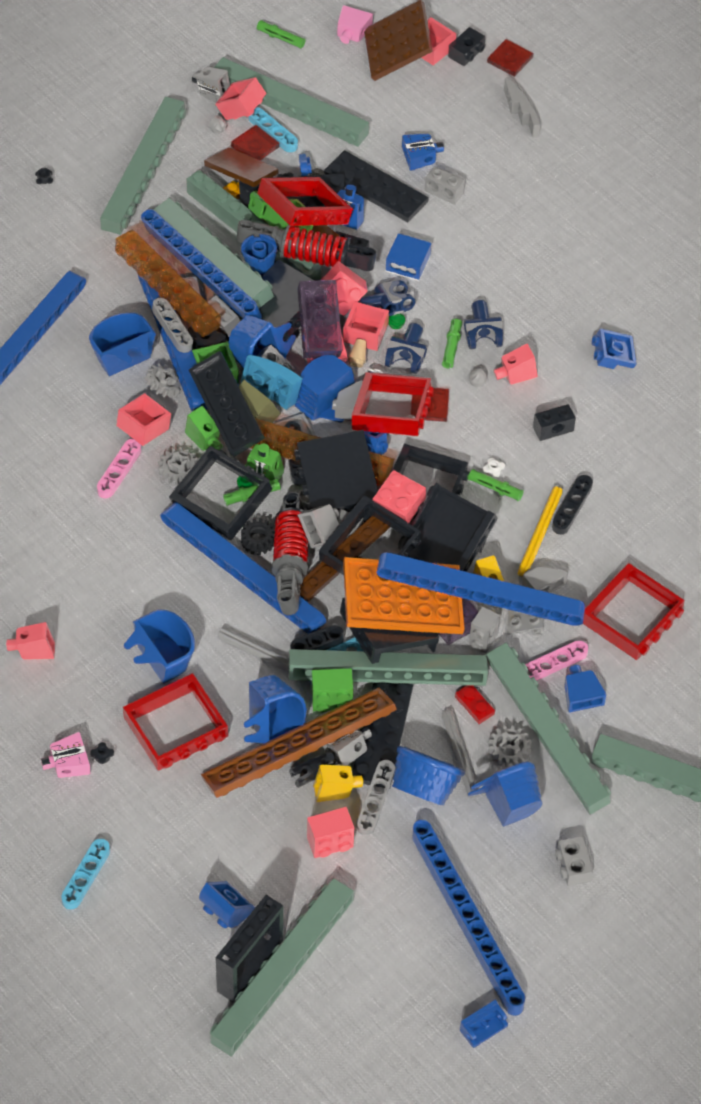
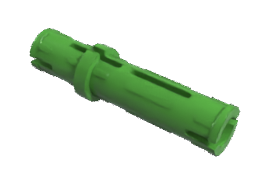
(283, 35)
(453, 337)
(496, 485)
(246, 493)

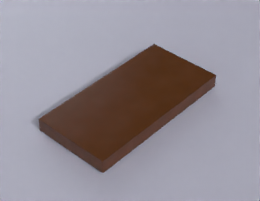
(241, 167)

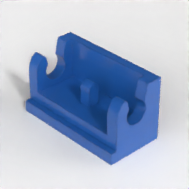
(483, 1024)

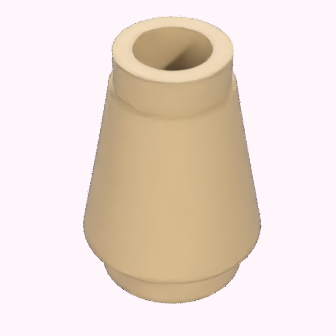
(358, 354)

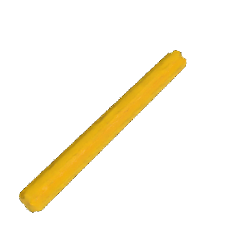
(540, 530)

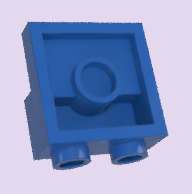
(613, 349)

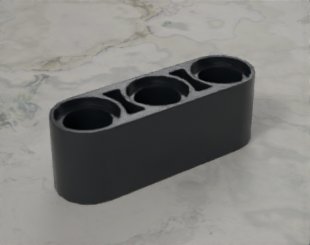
(322, 637)

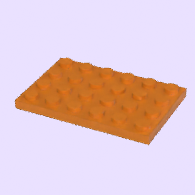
(395, 605)

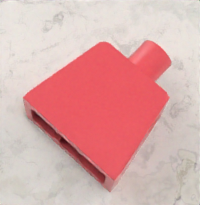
(517, 365)
(33, 642)

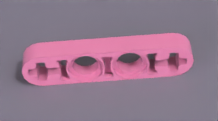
(119, 468)
(556, 665)

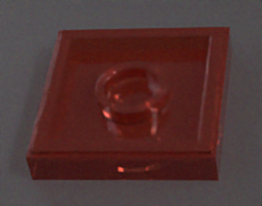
(510, 57)
(255, 143)
(439, 405)

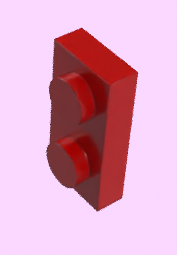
(475, 703)

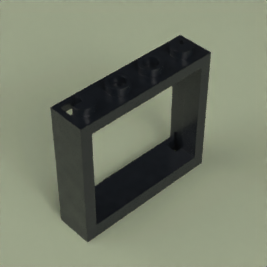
(433, 460)
(233, 464)
(354, 517)
(249, 948)

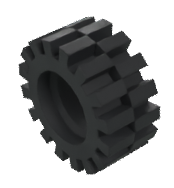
(257, 545)

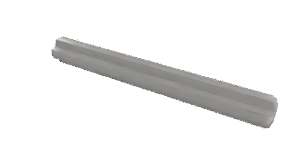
(253, 648)
(459, 750)

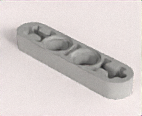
(168, 326)
(373, 796)

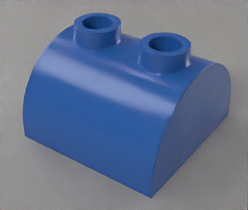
(225, 903)

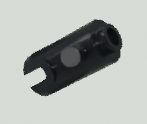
(311, 766)

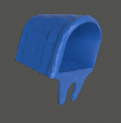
(255, 334)
(122, 341)
(321, 385)
(164, 643)
(273, 709)
(425, 776)
(512, 792)

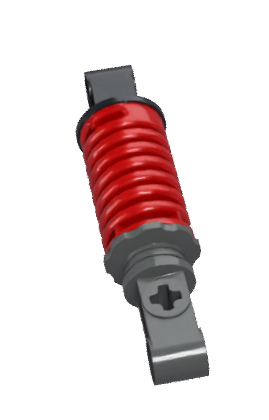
(311, 246)
(289, 553)

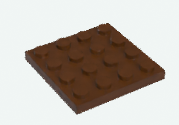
(398, 40)

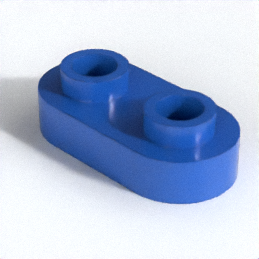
(305, 165)

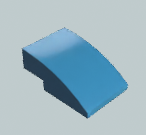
(272, 380)

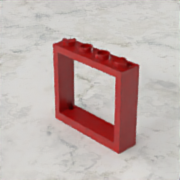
(276, 190)
(392, 384)
(650, 586)
(164, 696)

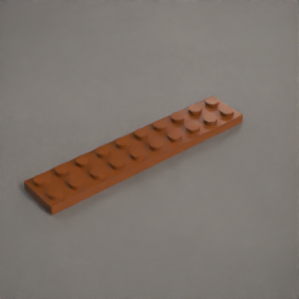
(298, 742)

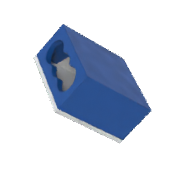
(408, 257)

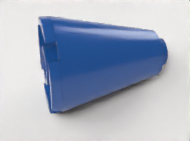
(259, 252)

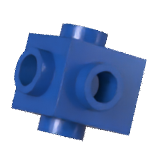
(376, 442)

